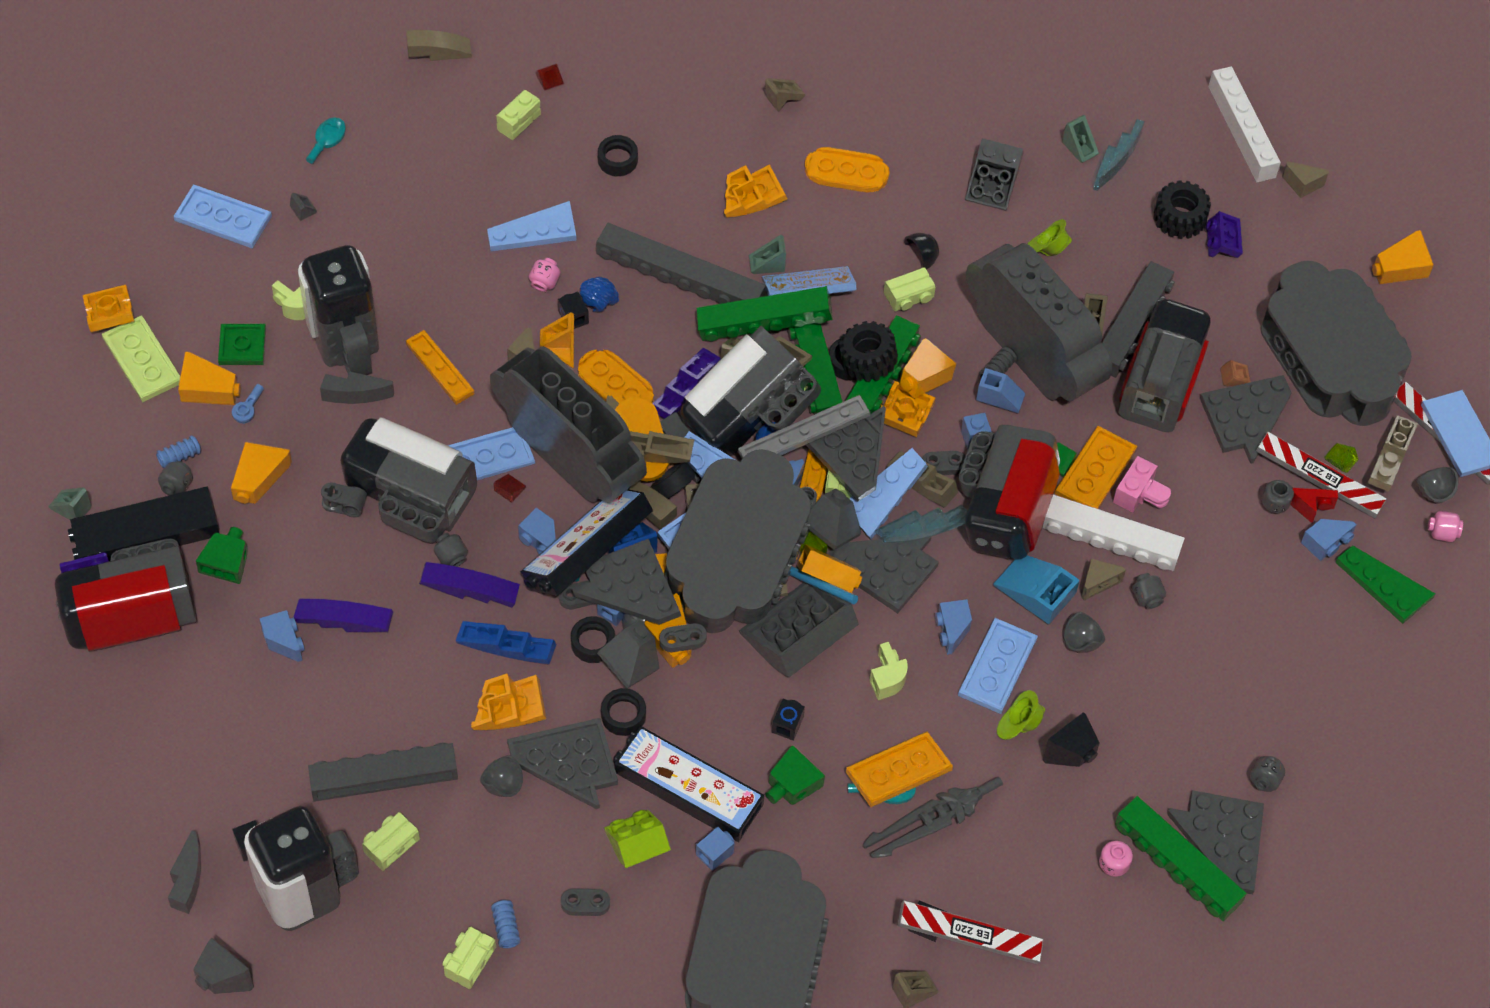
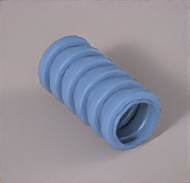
(179, 451)
(505, 924)

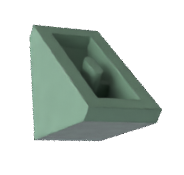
(1080, 139)
(769, 257)
(71, 503)

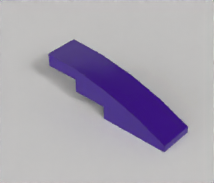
(687, 379)
(470, 583)
(343, 614)

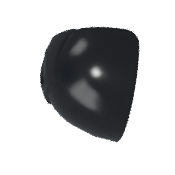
(927, 246)

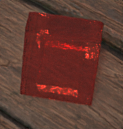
(549, 77)
(508, 487)

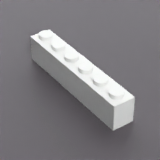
(1244, 124)
(1113, 533)

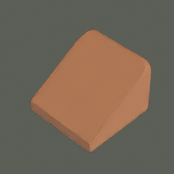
(1234, 373)

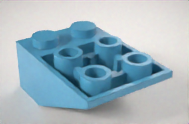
(1038, 586)

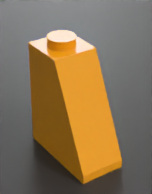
(1404, 260)
(926, 369)
(207, 382)
(258, 470)
(829, 569)
(672, 658)

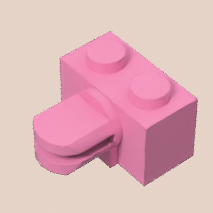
(1140, 486)

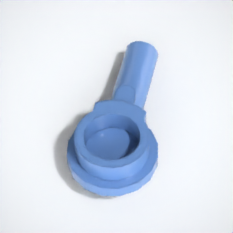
(244, 411)

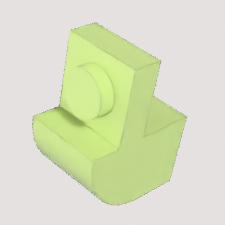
(290, 301)
(891, 676)

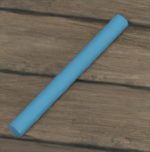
(827, 587)

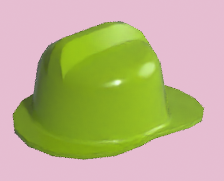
(1052, 240)
(1022, 716)

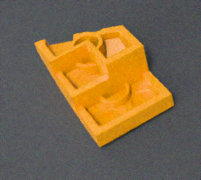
(752, 192)
(509, 703)

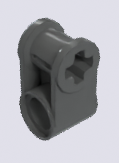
(345, 499)

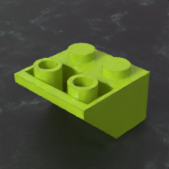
(637, 838)

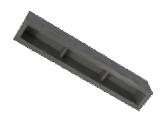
(1138, 309)
(382, 771)

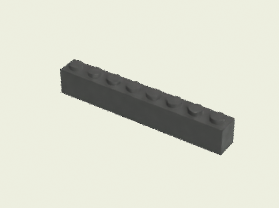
(675, 266)

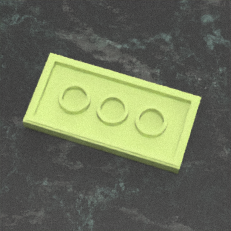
(142, 358)

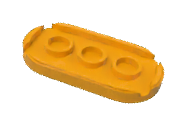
(846, 169)
(612, 377)
(643, 417)

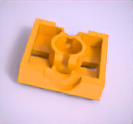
(108, 308)
(911, 410)

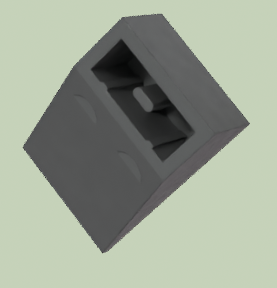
(994, 174)

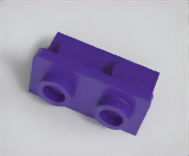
(1224, 235)

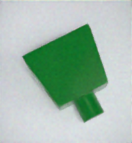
(224, 556)
(794, 778)

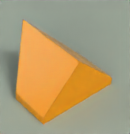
(560, 338)

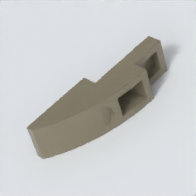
(1393, 453)

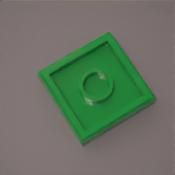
(242, 344)

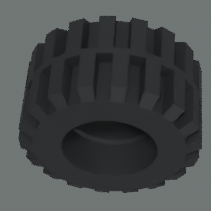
(1184, 196)
(868, 337)

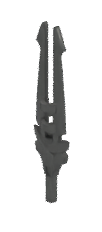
(953, 804)

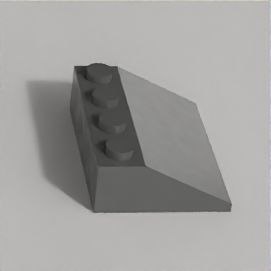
(800, 628)

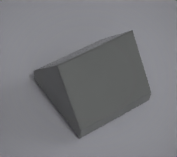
(301, 206)

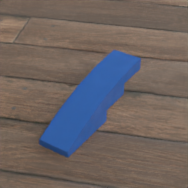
(506, 643)

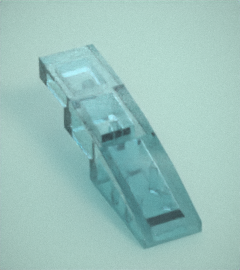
(1117, 157)
(916, 526)

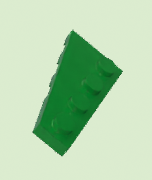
(1389, 587)

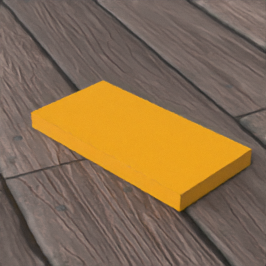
(1096, 468)
(899, 769)

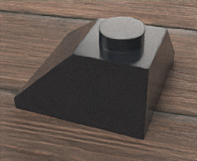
(1072, 744)

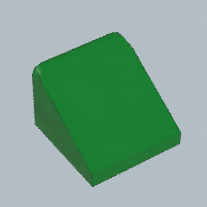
(1067, 458)

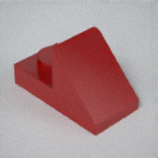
(1307, 501)

